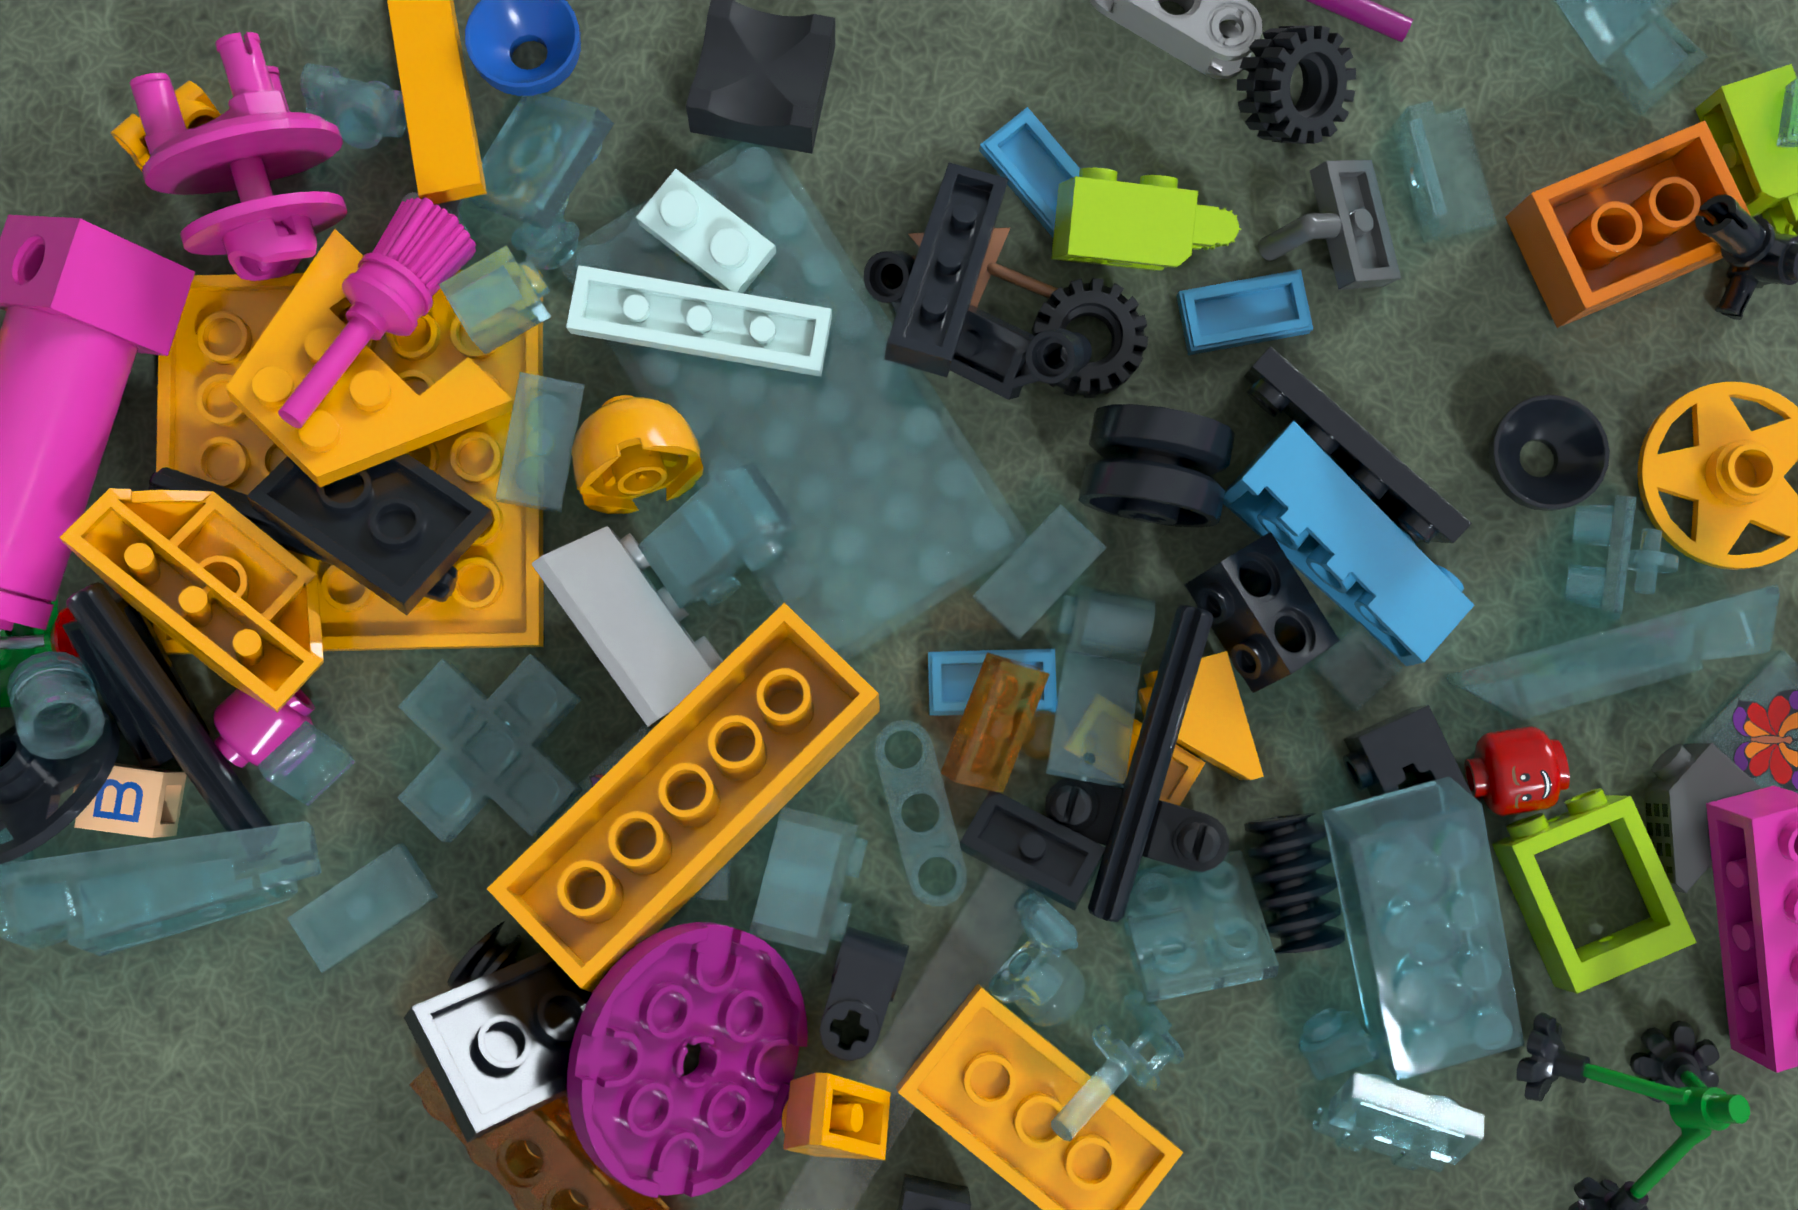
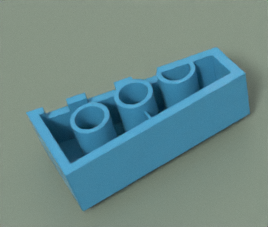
(1348, 546)

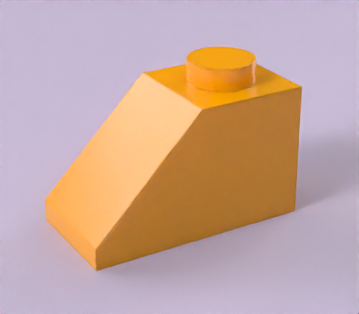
(1215, 719)
(836, 1118)

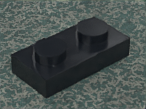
(1032, 849)

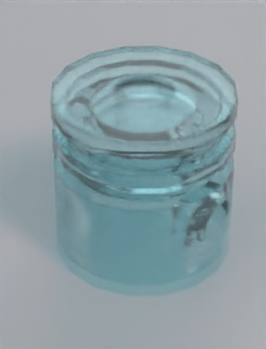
(55, 705)

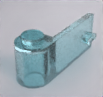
(1098, 683)

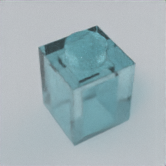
(497, 298)

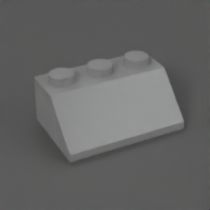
(628, 621)

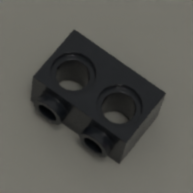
(1262, 613)

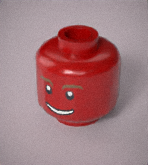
(1518, 771)

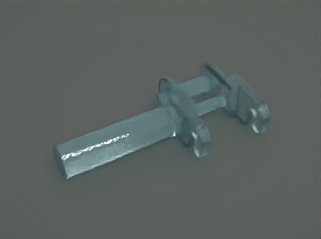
(1120, 1064)

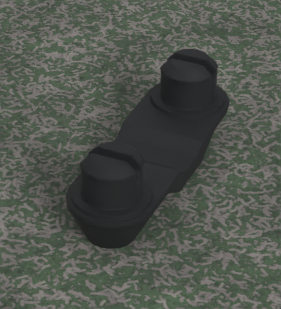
(1176, 833)

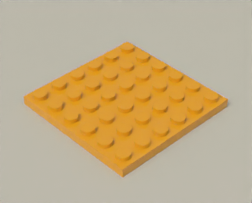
(208, 437)

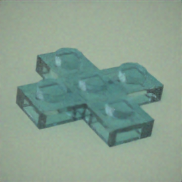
(490, 748)

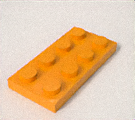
(998, 1090)

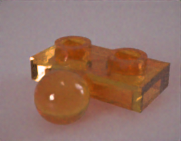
(1000, 723)

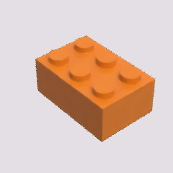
(1623, 224)

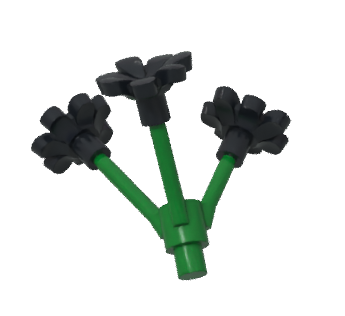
(1676, 1076)

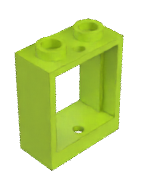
(1620, 951)

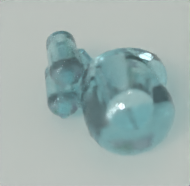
(1039, 974)

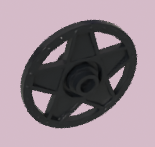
(34, 786)

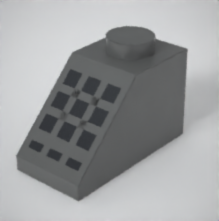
(1677, 807)

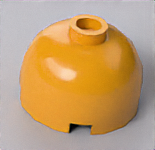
(633, 451)

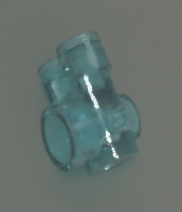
(357, 108)

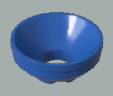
(502, 25)

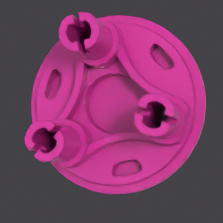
(242, 152)

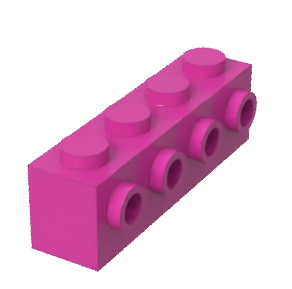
(1758, 920)

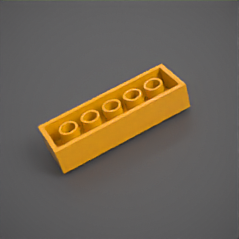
(686, 798)

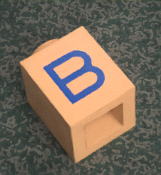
(136, 802)

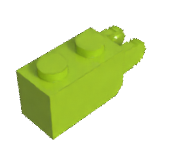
(1746, 130)
(1134, 223)

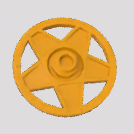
(1728, 475)

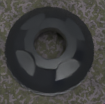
(1574, 439)

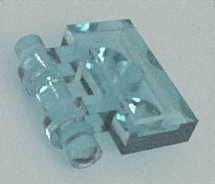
(1399, 1123)

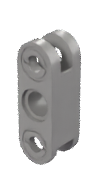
(1207, 37)

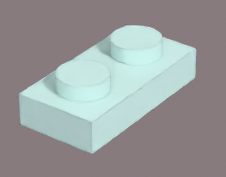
(706, 234)

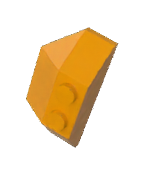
(208, 584)

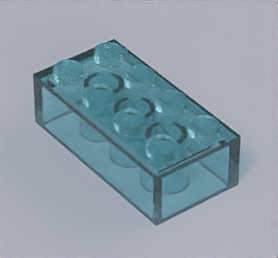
(1425, 926)

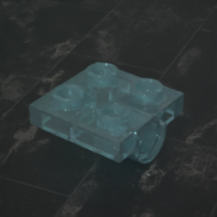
(1197, 929)

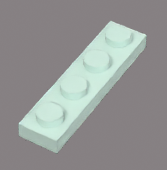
(699, 320)

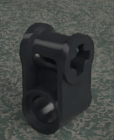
(864, 983)

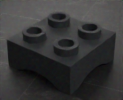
(761, 76)

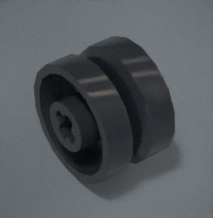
(1157, 465)

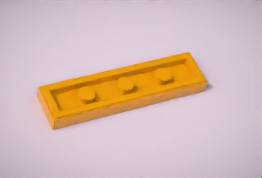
(436, 100)

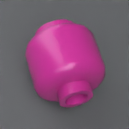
(253, 730)

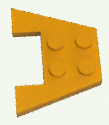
(370, 408)

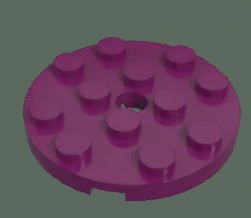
(629, 1053)

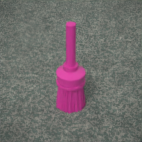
(387, 293)

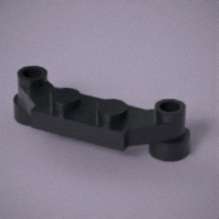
(988, 348)

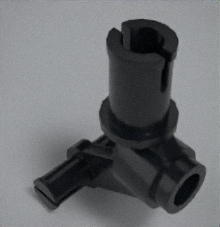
(1752, 249)

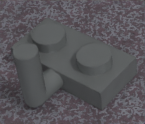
(1351, 223)

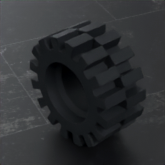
(1322, 87)
(1120, 317)

